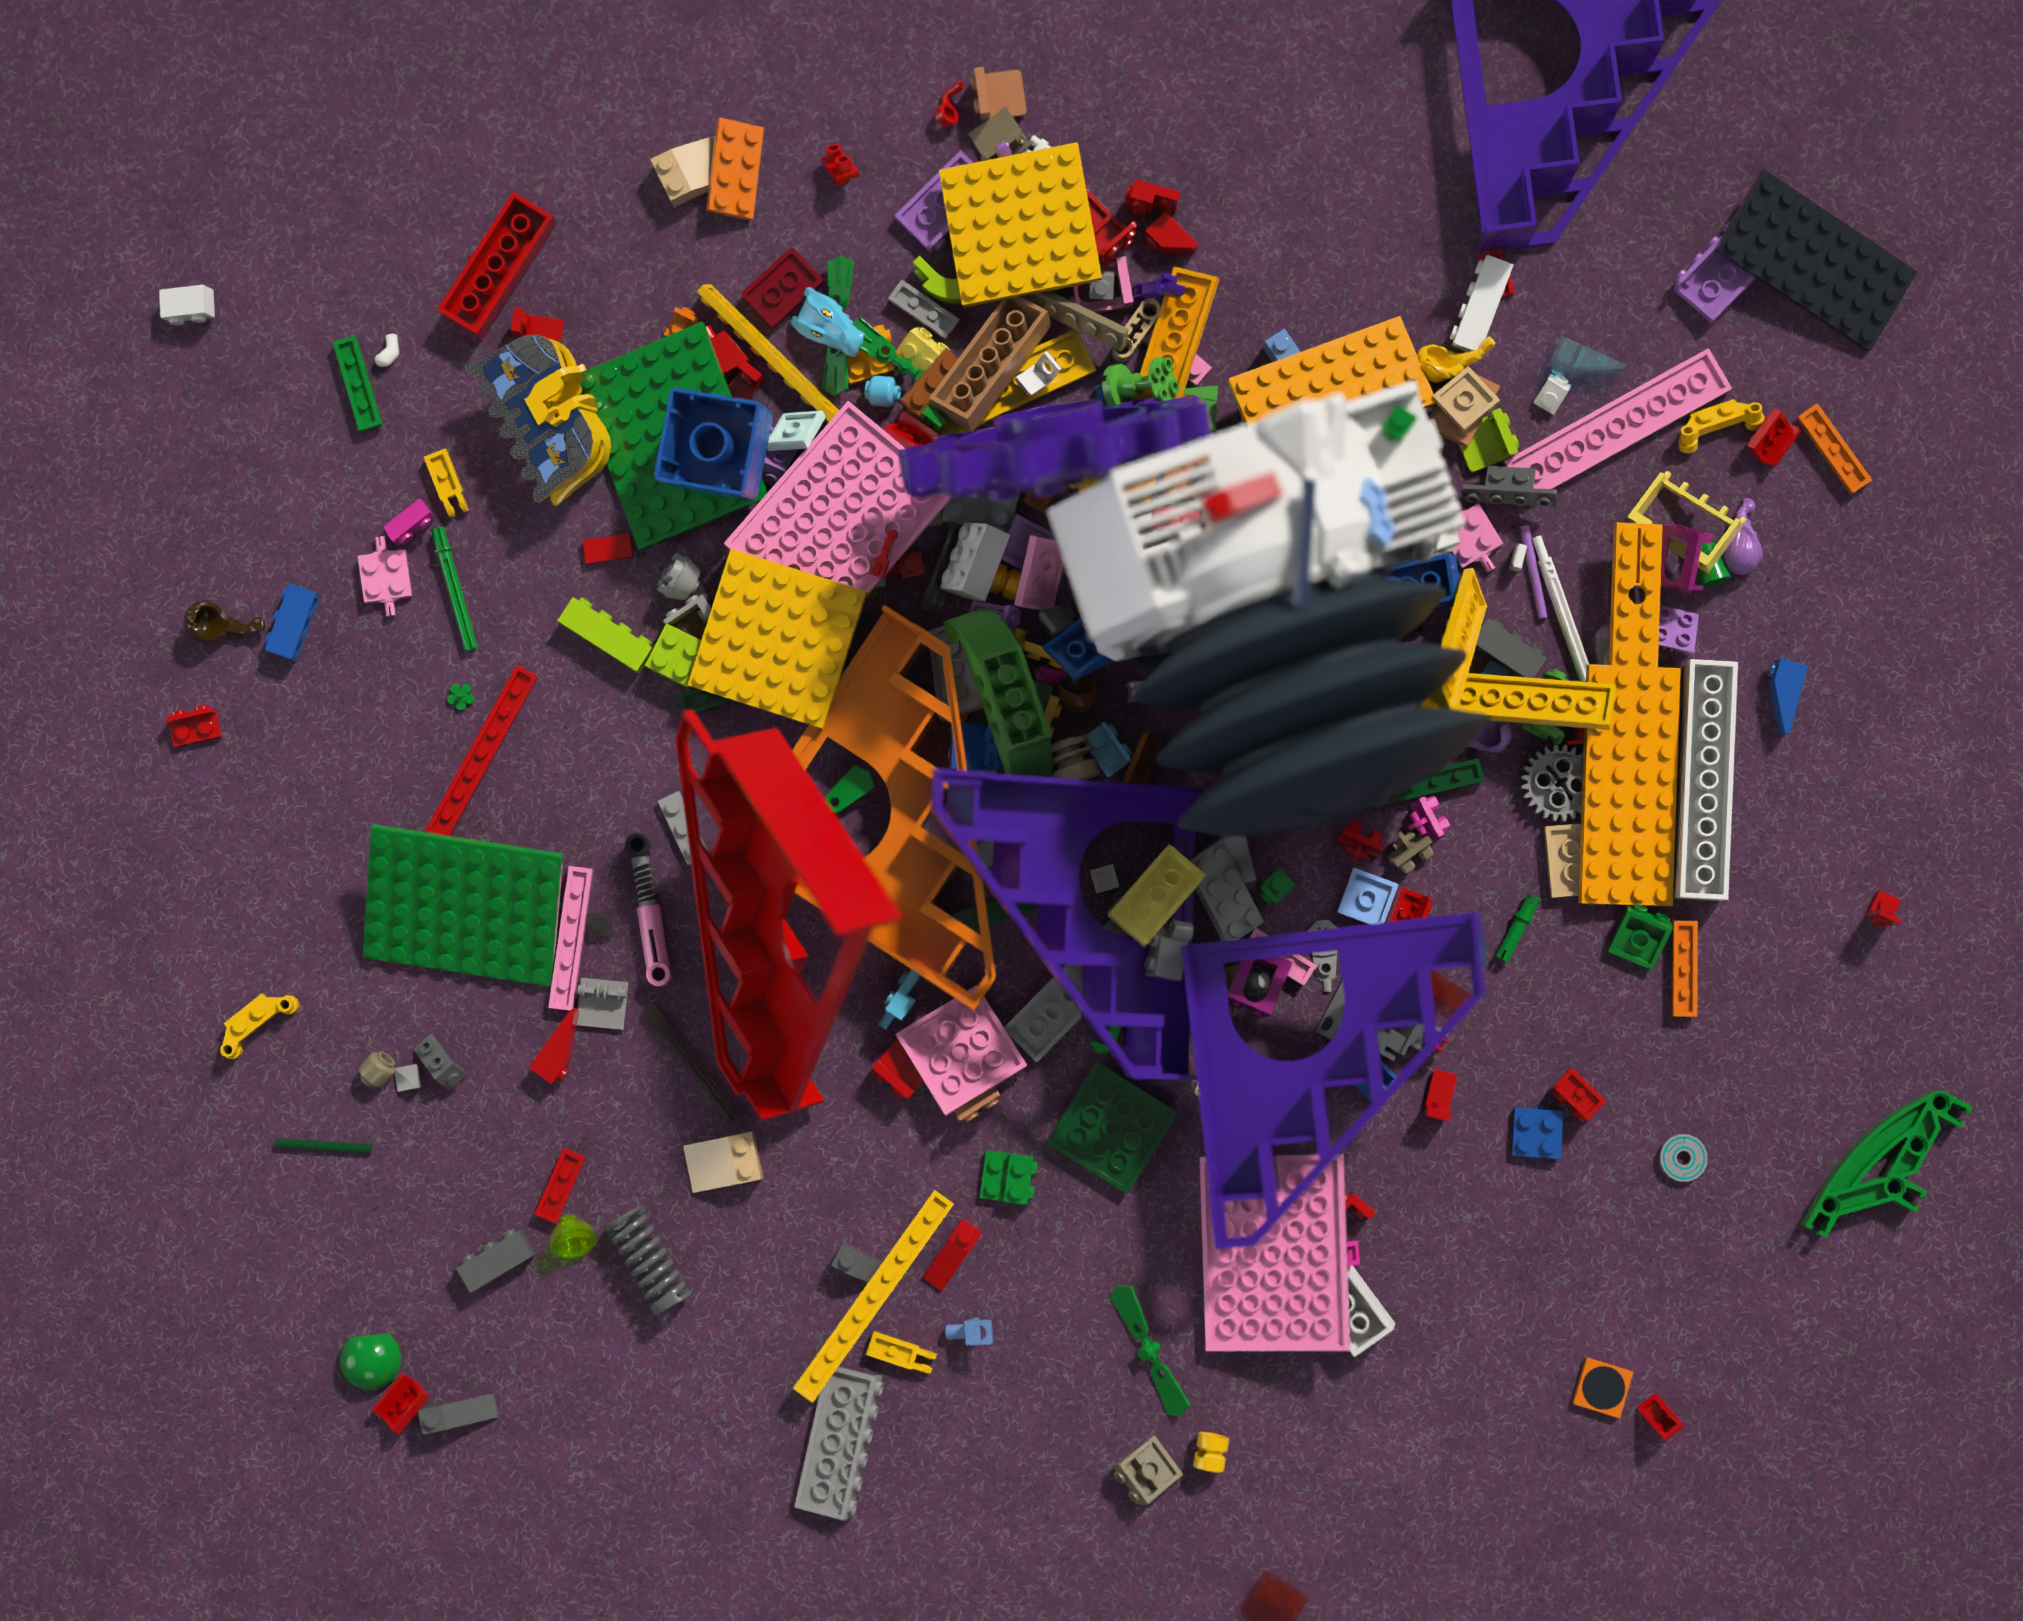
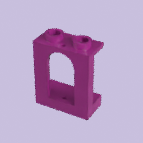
(1695, 538)
(1265, 1007)

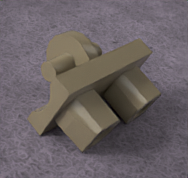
(1408, 846)

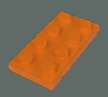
(734, 169)

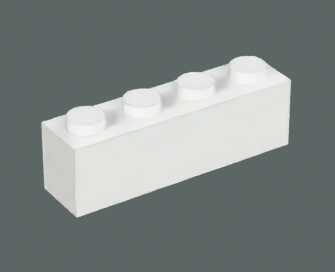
(1482, 304)

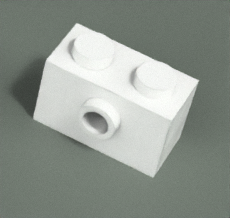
(187, 304)

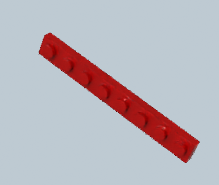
(482, 752)

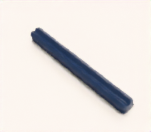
(1305, 541)

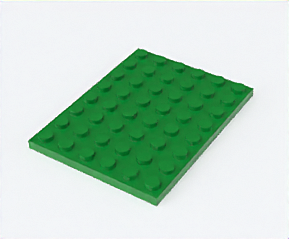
(633, 407)
(462, 905)

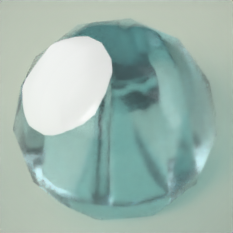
(1257, 981)

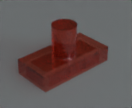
(1447, 992)

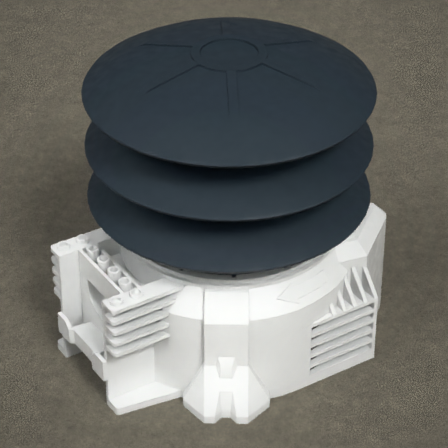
(1297, 704)

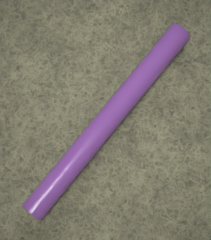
(1533, 572)

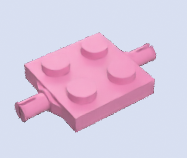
(1476, 539)
(385, 576)

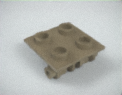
(997, 130)

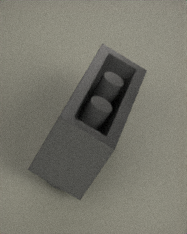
(1509, 649)
(495, 1259)

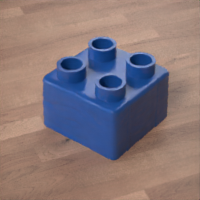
(713, 444)

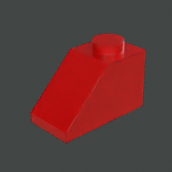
(1169, 236)

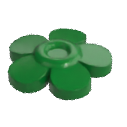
(461, 696)

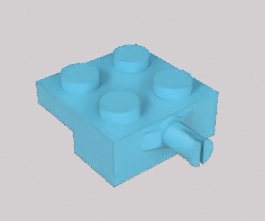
(899, 1002)

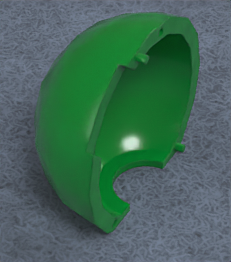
(370, 1361)

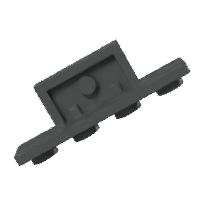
(1509, 486)

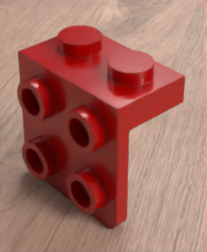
(898, 1071)

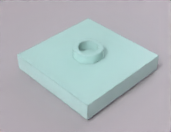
(795, 430)

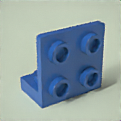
(979, 749)

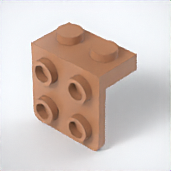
(997, 92)

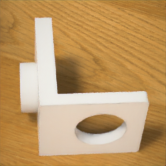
(1038, 376)

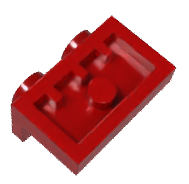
(194, 725)

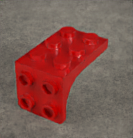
(1109, 232)

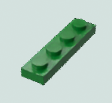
(357, 383)

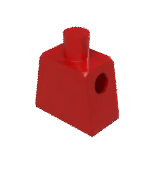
(727, 352)

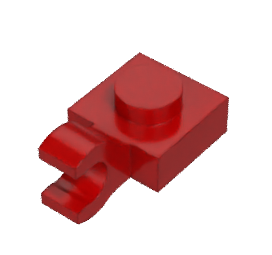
(908, 566)

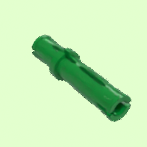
(1518, 927)

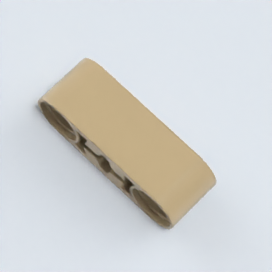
(1146, 327)

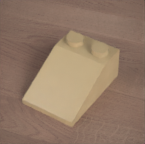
(685, 170)
(723, 1162)

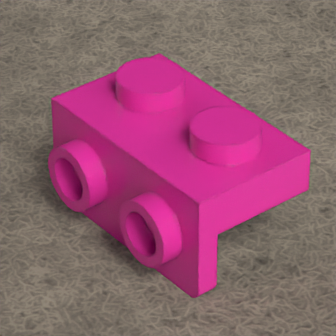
(409, 522)

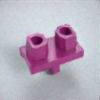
(1425, 819)

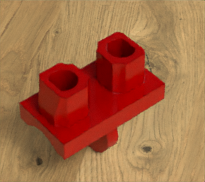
(839, 165)
(1360, 845)

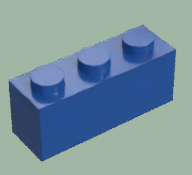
(292, 622)

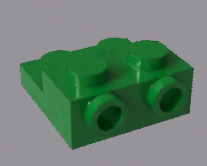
(1640, 936)
(1008, 1177)

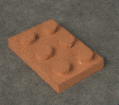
(1449, 430)

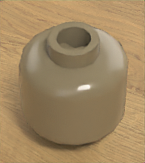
(377, 1069)

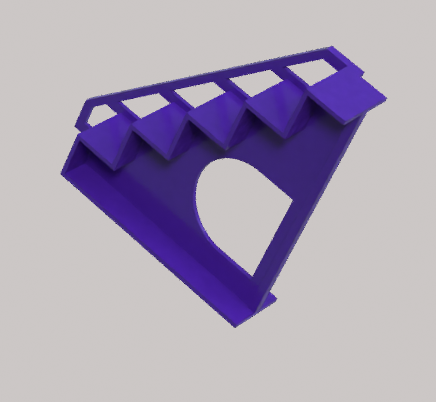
(1532, 144)
(1037, 853)
(1265, 1102)

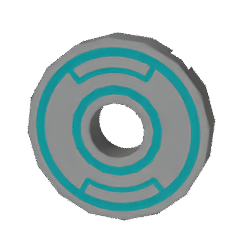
(1697, 1157)

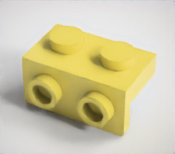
(920, 348)

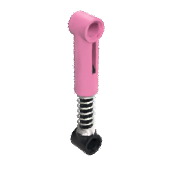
(649, 912)

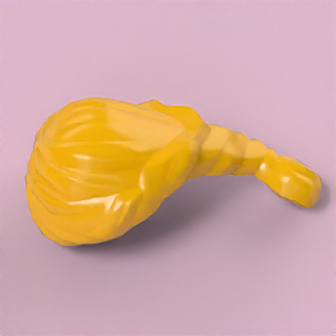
(1443, 364)

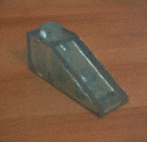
(1575, 359)

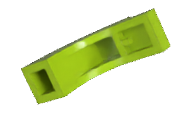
(936, 286)

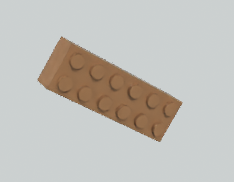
(990, 362)

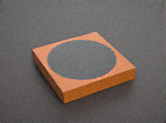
(1602, 1387)

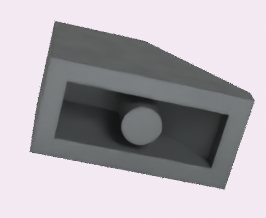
(856, 1262)

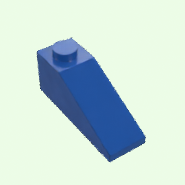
(1785, 688)

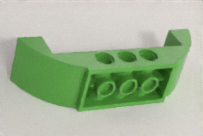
(1005, 692)

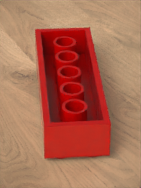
(497, 265)

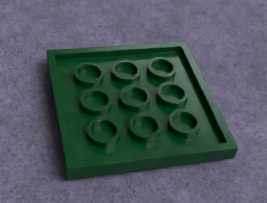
(1112, 1127)

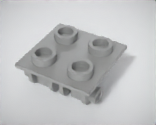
(602, 1003)

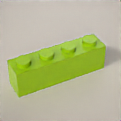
(605, 634)

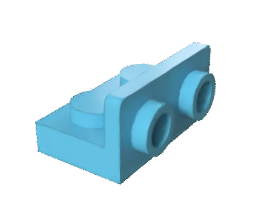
(1107, 749)

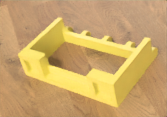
(1706, 561)

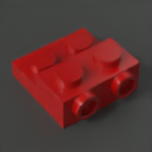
(1145, 196)

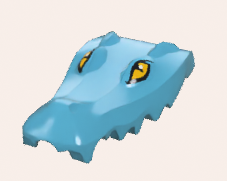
(826, 324)

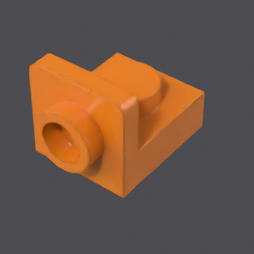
(681, 320)

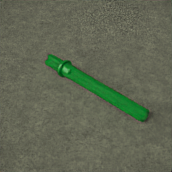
(452, 582)

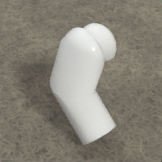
(390, 353)

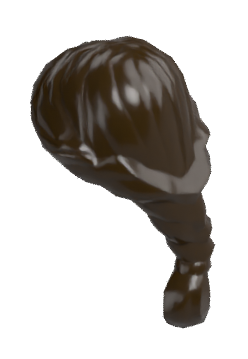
(210, 623)

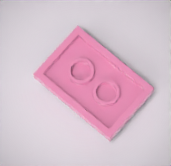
(1040, 574)

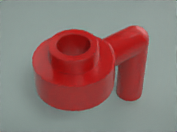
(945, 113)

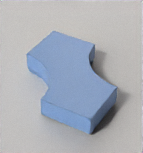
(1380, 525)

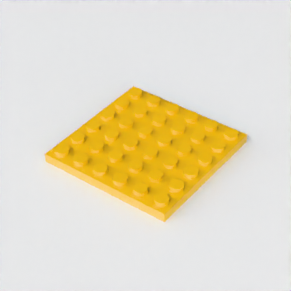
(1020, 225)
(777, 638)

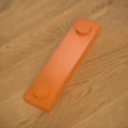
(1834, 449)
(1684, 968)

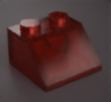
(1274, 1599)

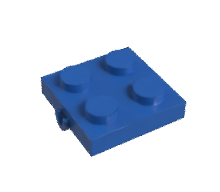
(1537, 1133)

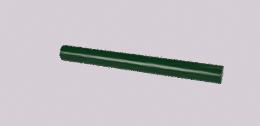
(323, 1145)

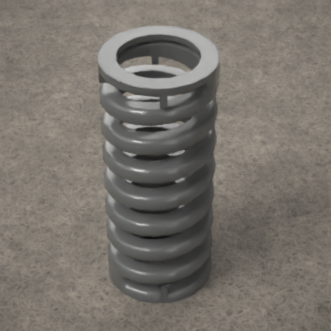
(631, 1221)

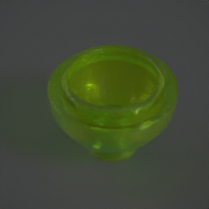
(572, 1238)

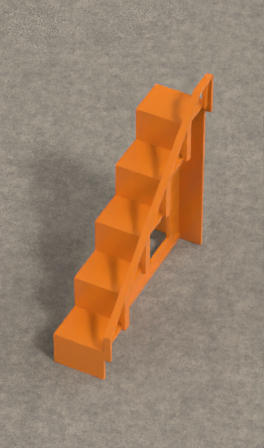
(883, 723)

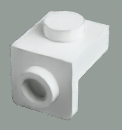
(1552, 393)

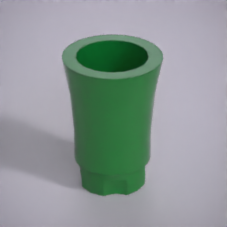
(1717, 574)

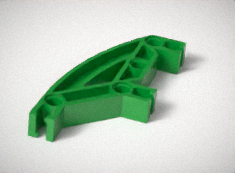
(1910, 1121)

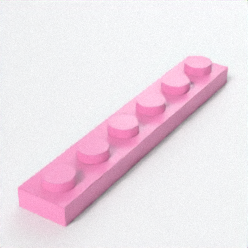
(571, 938)

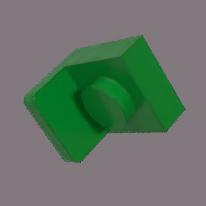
(932, 417)
(1398, 424)
(1275, 887)
(1101, 1048)

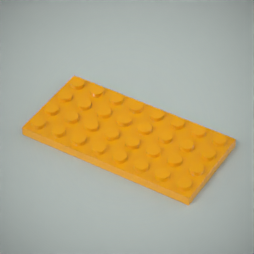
(1348, 365)

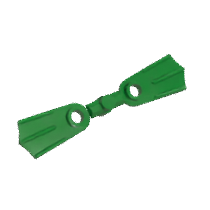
(872, 346)
(836, 366)
(850, 788)
(1131, 1312)

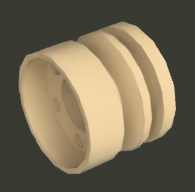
(1070, 760)

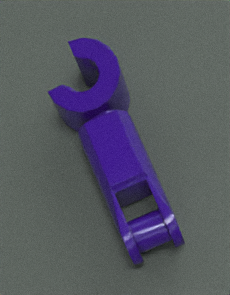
(1164, 286)

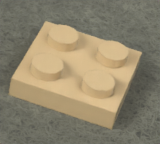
(1466, 399)

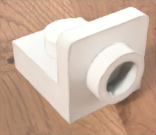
(1345, 566)

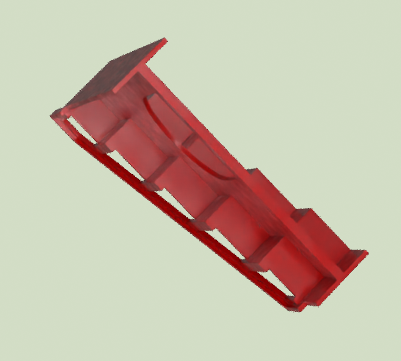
(768, 836)

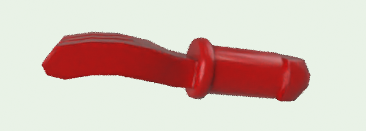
(881, 562)

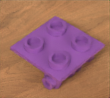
(1677, 630)

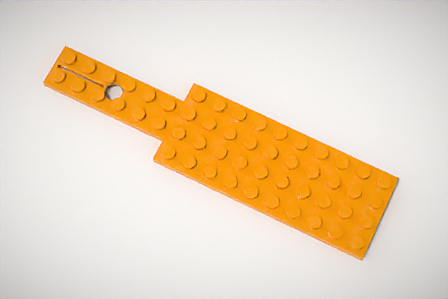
(1632, 766)

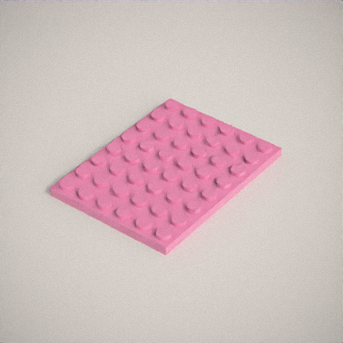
(838, 506)
(1290, 1284)

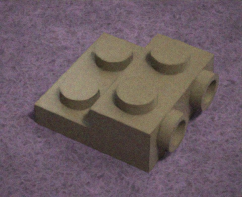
(1147, 1471)

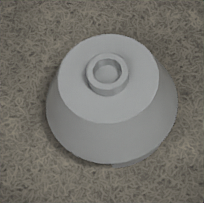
(679, 578)

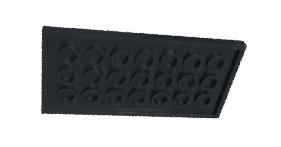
(1815, 260)

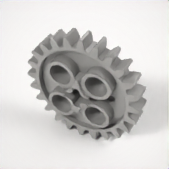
(1542, 796)

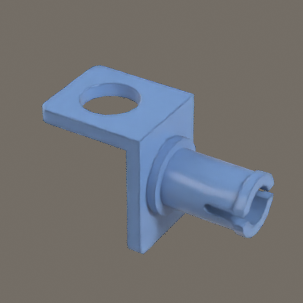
(971, 1331)

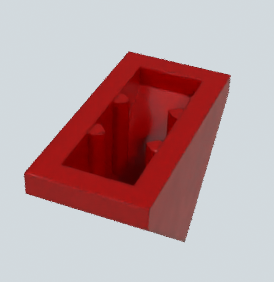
(1660, 1417)

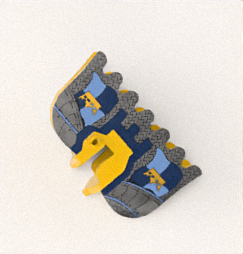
(543, 409)

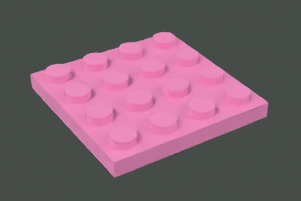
(960, 1052)

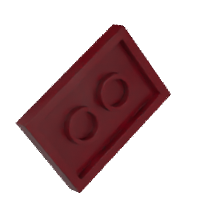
(781, 287)

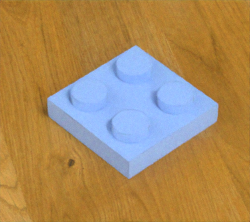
(1367, 897)

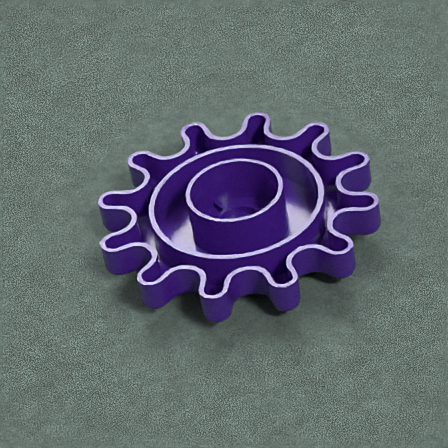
(1051, 447)

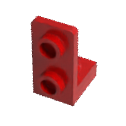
(527, 324)
(745, 382)
(1883, 910)
(1440, 1095)
(1360, 1207)

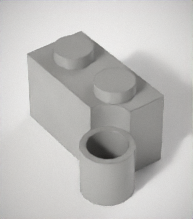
(1165, 951)

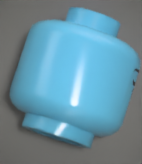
(882, 391)

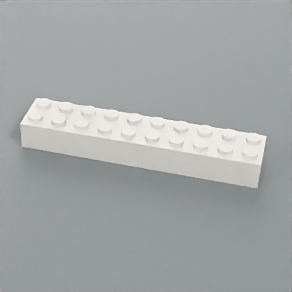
(1706, 780)

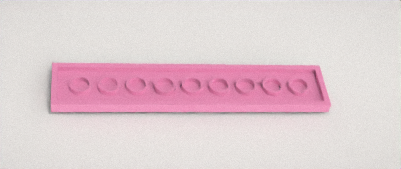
(1624, 421)

